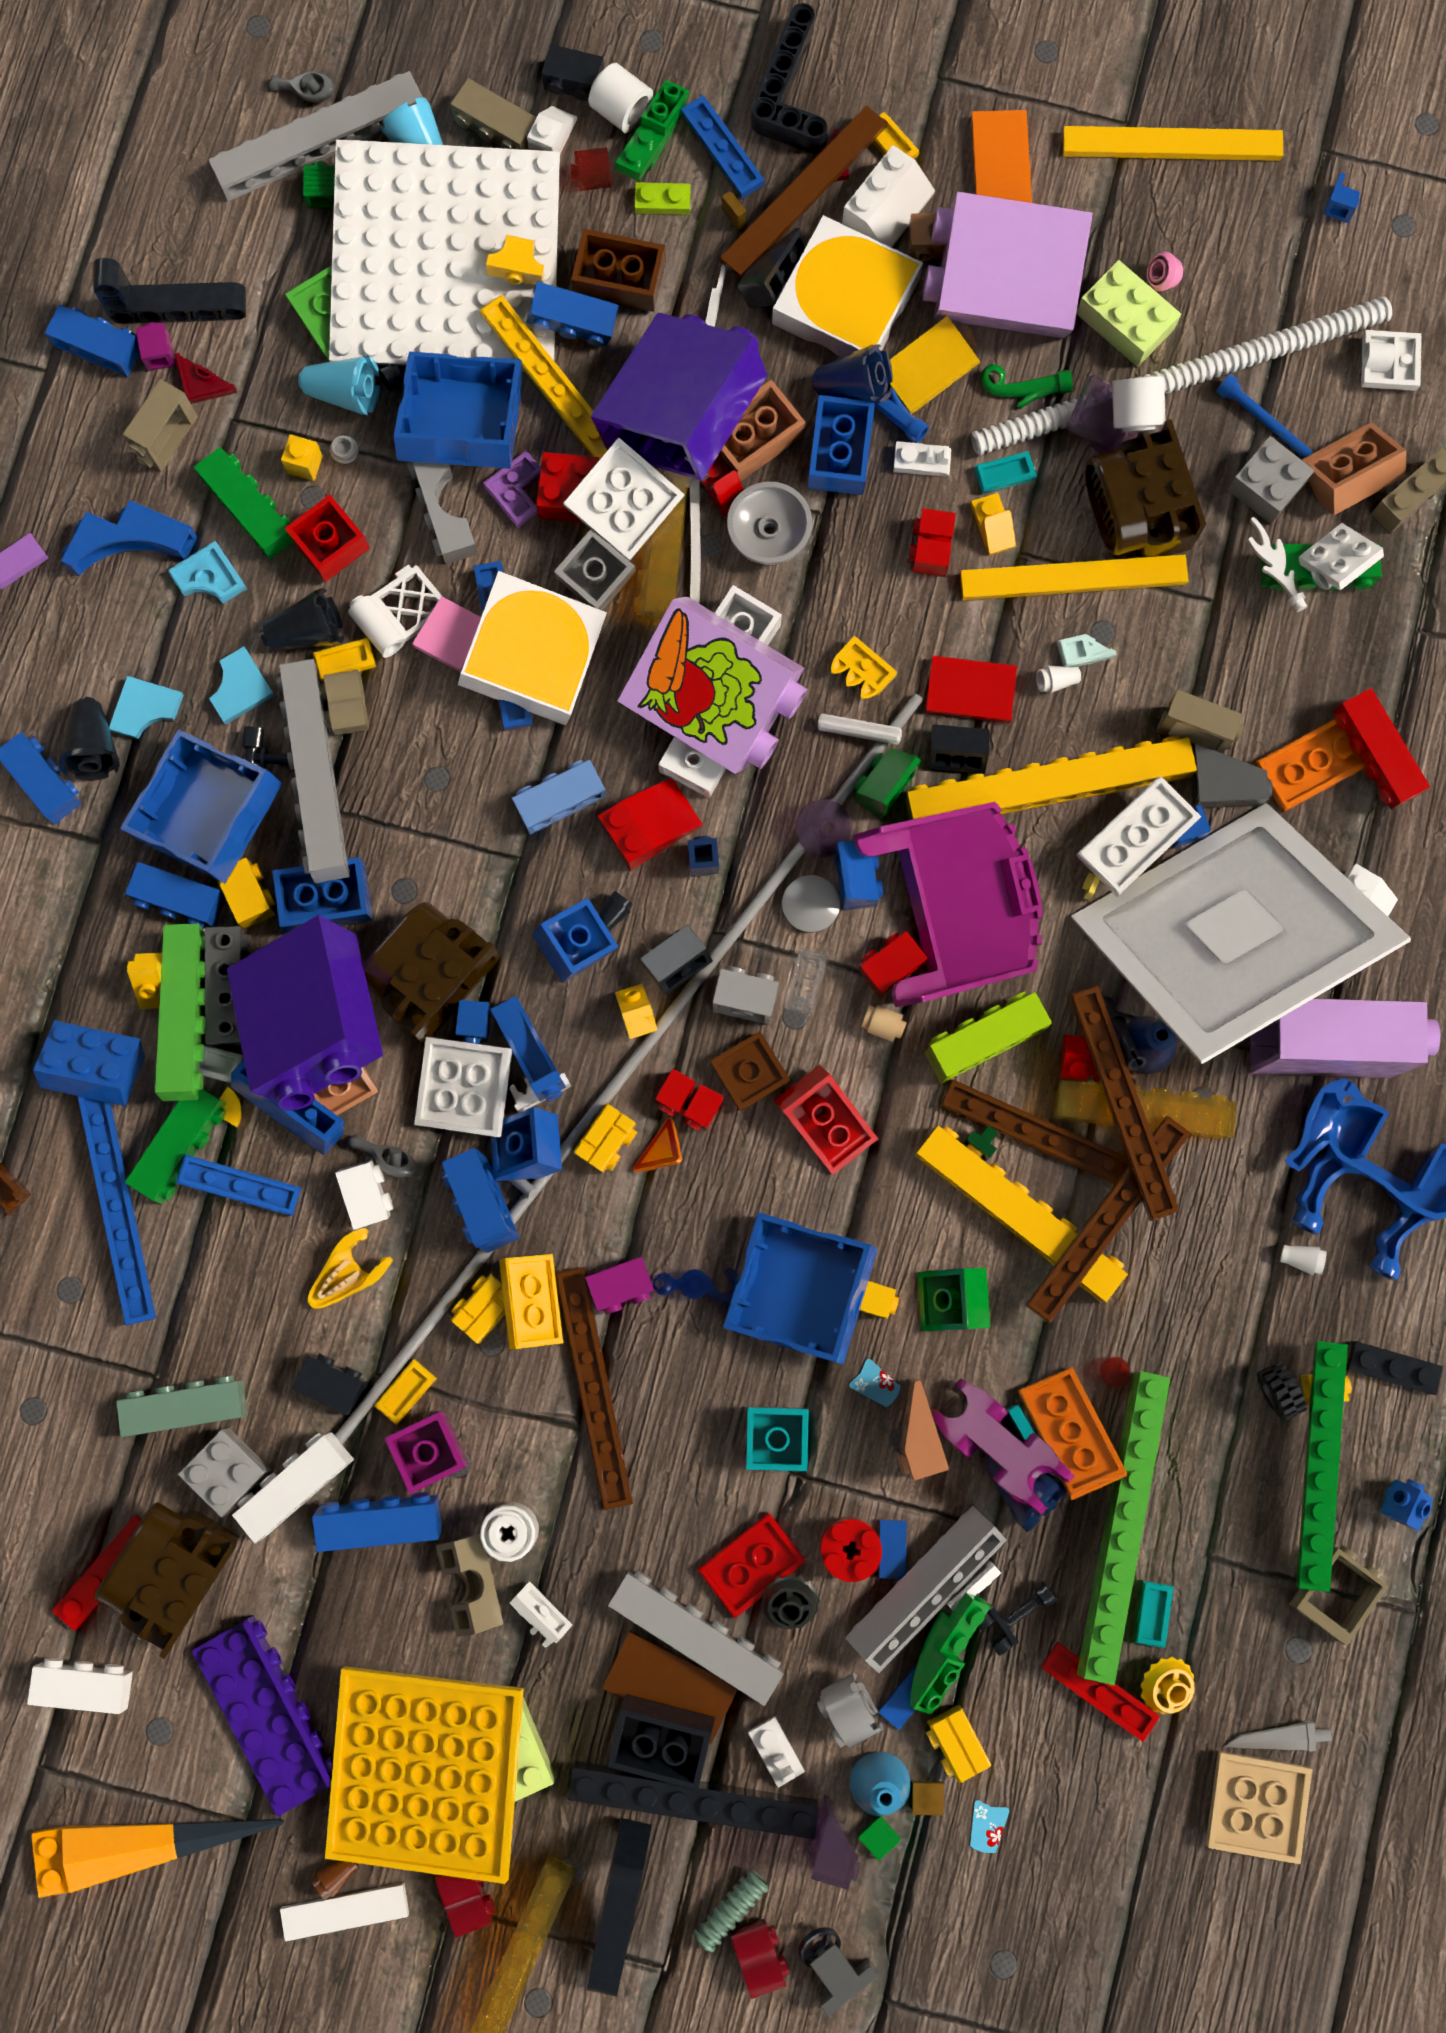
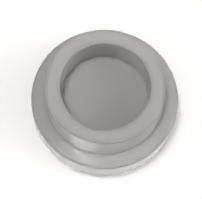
(344, 449)

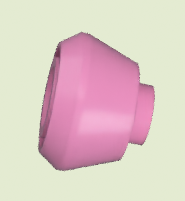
(1164, 271)

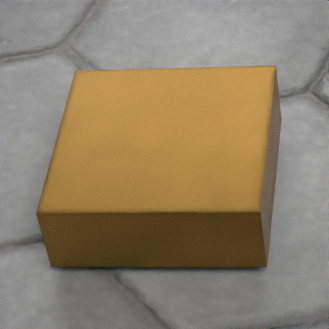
(734, 210)
(928, 1798)

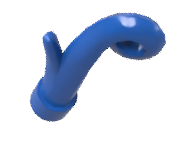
(894, 410)

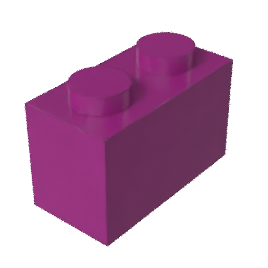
(620, 1285)

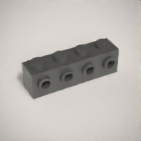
(222, 949)

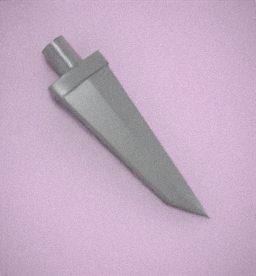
(1290, 1737)

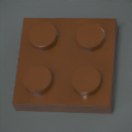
(750, 1071)

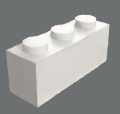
(80, 1686)

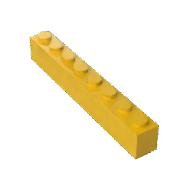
(1013, 1207)

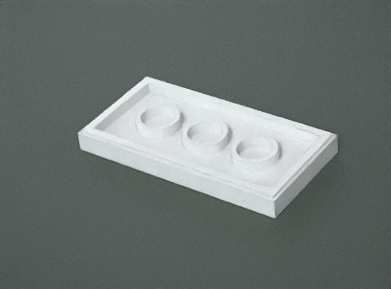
(1138, 836)

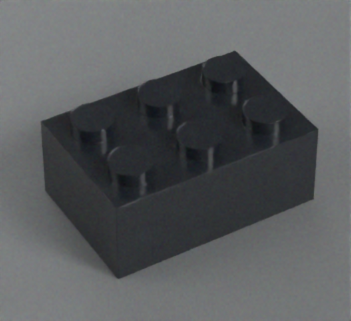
(661, 1742)

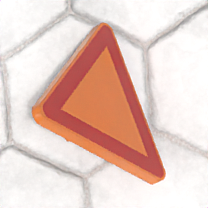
(662, 1150)

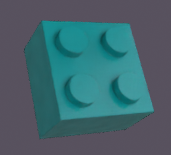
(777, 1438)

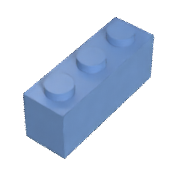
(559, 796)

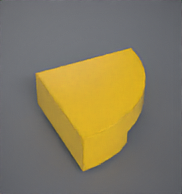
(233, 1107)

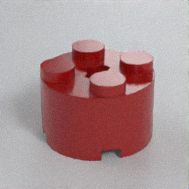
(858, 1565)

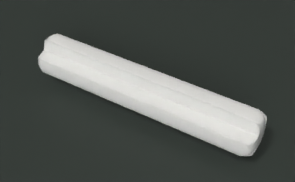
(859, 729)

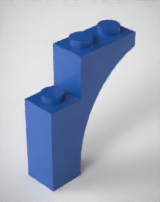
(136, 530)
(528, 1050)

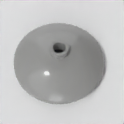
(774, 507)

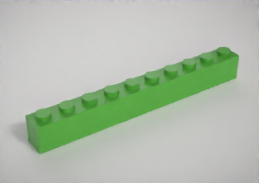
(1123, 1529)

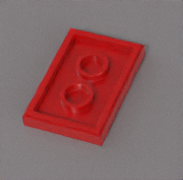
(971, 689)
(749, 1563)

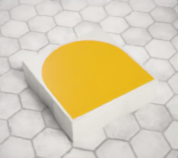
(846, 290)
(532, 648)

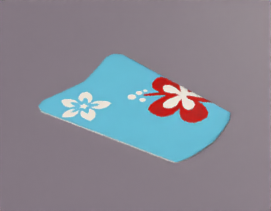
(875, 1384)
(987, 1826)

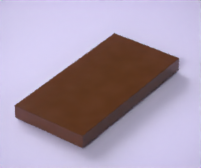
(668, 1678)

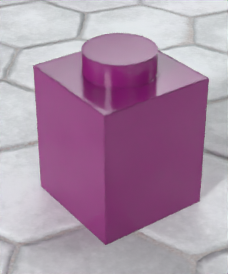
(155, 346)

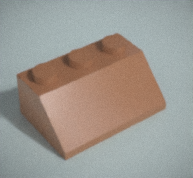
(1355, 467)

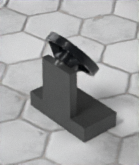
(835, 1970)

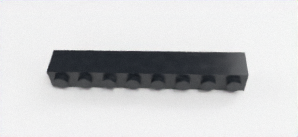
(709, 1804)

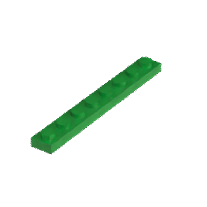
(1322, 1466)

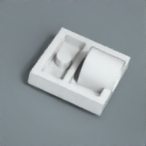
(1391, 360)
(1340, 557)

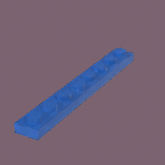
(117, 1211)

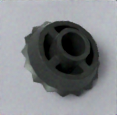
(790, 1602)

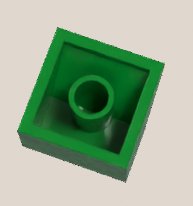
(887, 781)
(953, 1299)

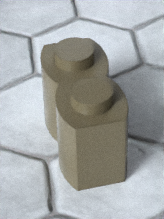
(345, 702)

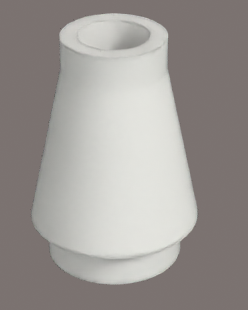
(1056, 678)
(1304, 1258)

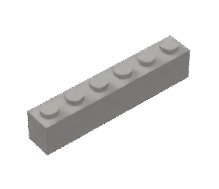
(925, 1589)
(696, 1637)

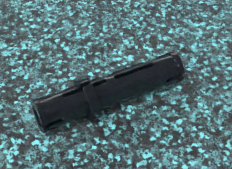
(1128, 1045)

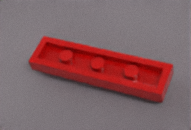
(79, 1600)
(1107, 1698)

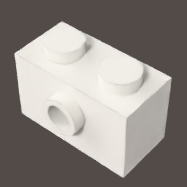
(691, 768)
(364, 1194)

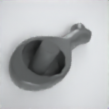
(309, 86)
(390, 1159)

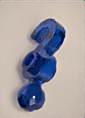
(695, 1285)

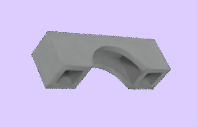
(453, 533)

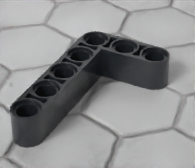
(781, 82)
(164, 302)
(619, 1907)

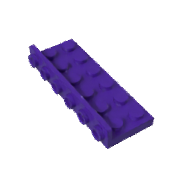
(266, 1714)

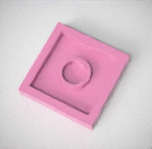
(448, 633)

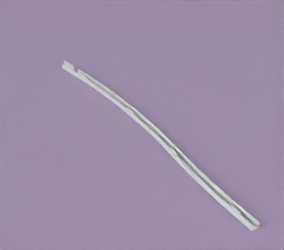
(695, 484)

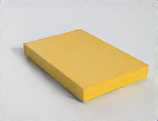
(931, 364)
(531, 1301)

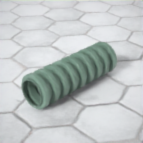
(730, 1910)

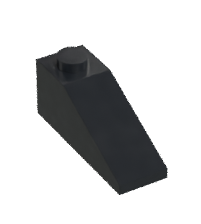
(770, 273)

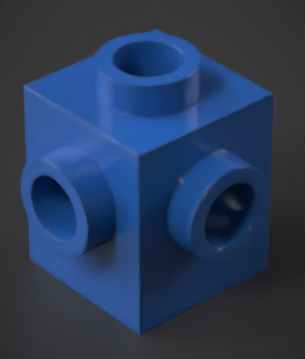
(1407, 1503)

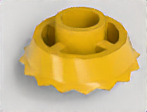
(1168, 1686)

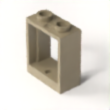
(160, 425)
(1201, 722)
(1346, 1631)

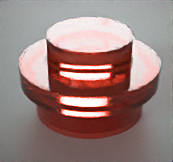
(1115, 1371)

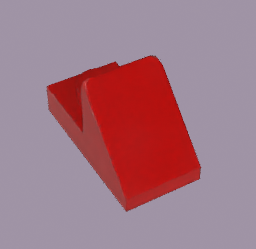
(722, 485)

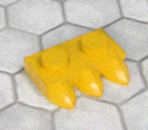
(863, 667)

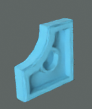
(209, 573)
(241, 686)
(142, 705)

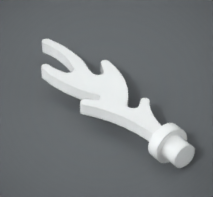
(1277, 561)

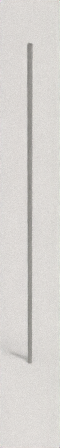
(615, 1085)

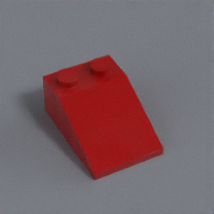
(649, 822)
(826, 1119)

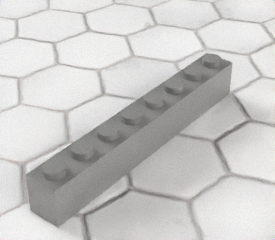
(310, 137)
(313, 771)

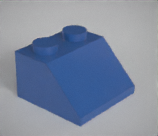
(857, 877)
(574, 940)
(527, 1146)

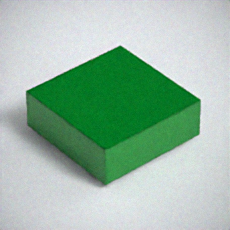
(879, 1837)

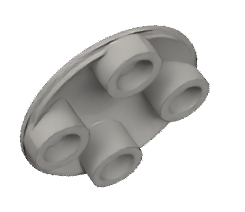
(811, 903)

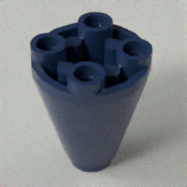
(1045, 1487)

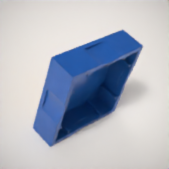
(459, 410)
(201, 806)
(801, 1288)

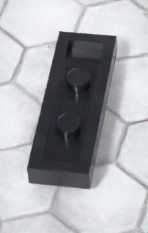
(1394, 1368)

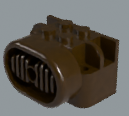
(1145, 496)
(427, 969)
(165, 1573)

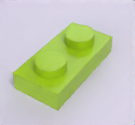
(662, 198)

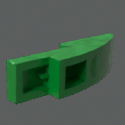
(654, 131)
(939, 1660)

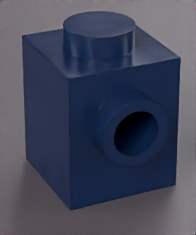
(703, 856)

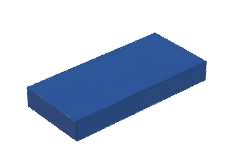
(893, 1542)
(897, 1707)

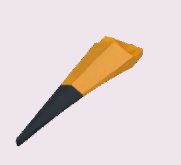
(87, 1855)

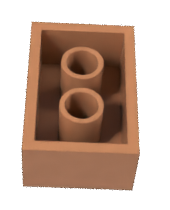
(762, 432)

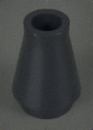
(614, 910)

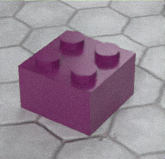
(426, 1451)

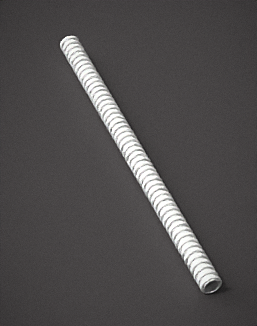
(1200, 369)

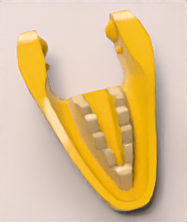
(343, 1275)

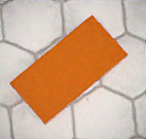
(1001, 154)
(1310, 765)
(1073, 1430)

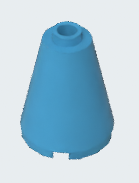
(880, 1783)

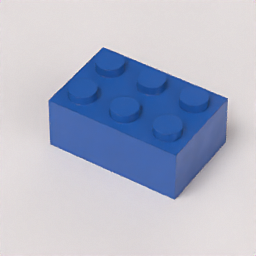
(841, 445)
(338, 900)
(89, 1063)
(479, 1201)

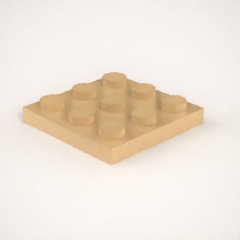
(1259, 1807)

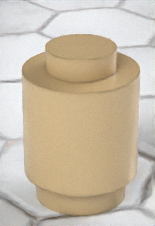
(883, 1023)

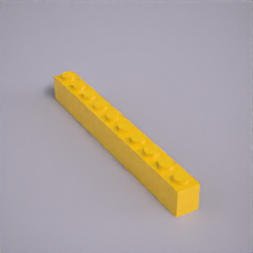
(1060, 780)

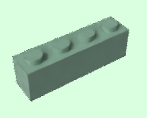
(181, 1408)

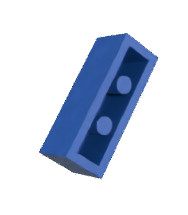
(571, 314)
(93, 340)
(39, 777)
(174, 895)

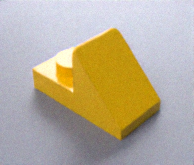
(994, 524)

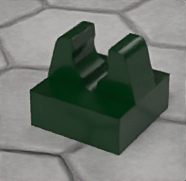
(983, 1141)

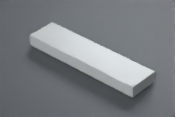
(344, 1911)

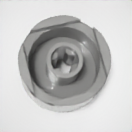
(850, 1711)

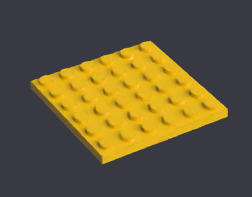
(424, 1774)

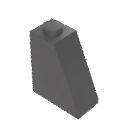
(1227, 781)

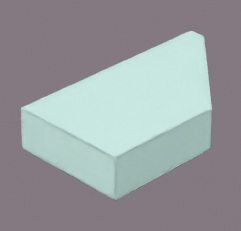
(1083, 651)

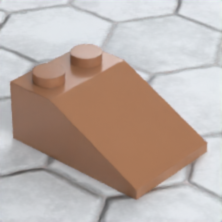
(919, 1441)

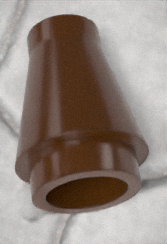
(332, 1877)

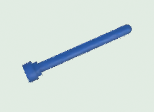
(1231, 389)

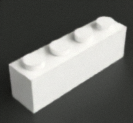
(292, 1487)

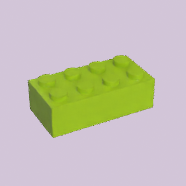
(988, 1037)

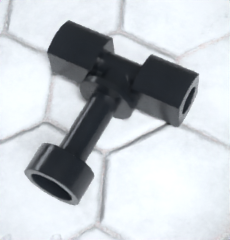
(256, 752)

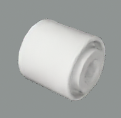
(620, 97)
(1138, 403)
(525, 1531)

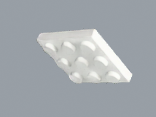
(623, 499)
(463, 1087)

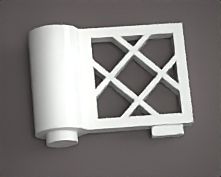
(377, 619)

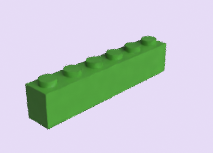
(181, 1013)

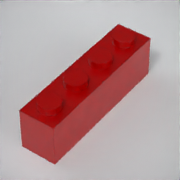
(1380, 749)

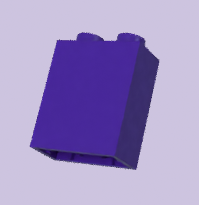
(681, 393)
(304, 1013)

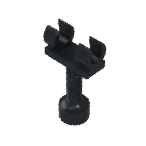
(1042, 1596)

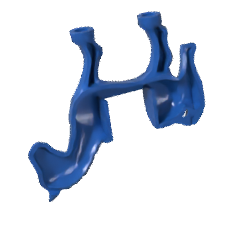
(1349, 1133)

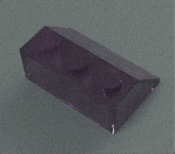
(832, 1853)

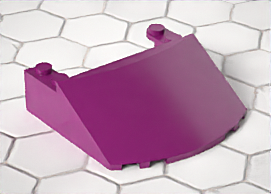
(968, 896)

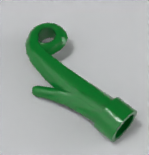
(1031, 389)

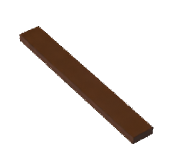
(803, 191)
(1124, 1103)
(1034, 1132)
(1100, 1229)
(594, 1388)

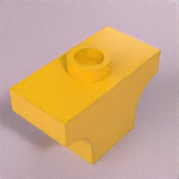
(516, 262)
(146, 979)
(636, 1011)

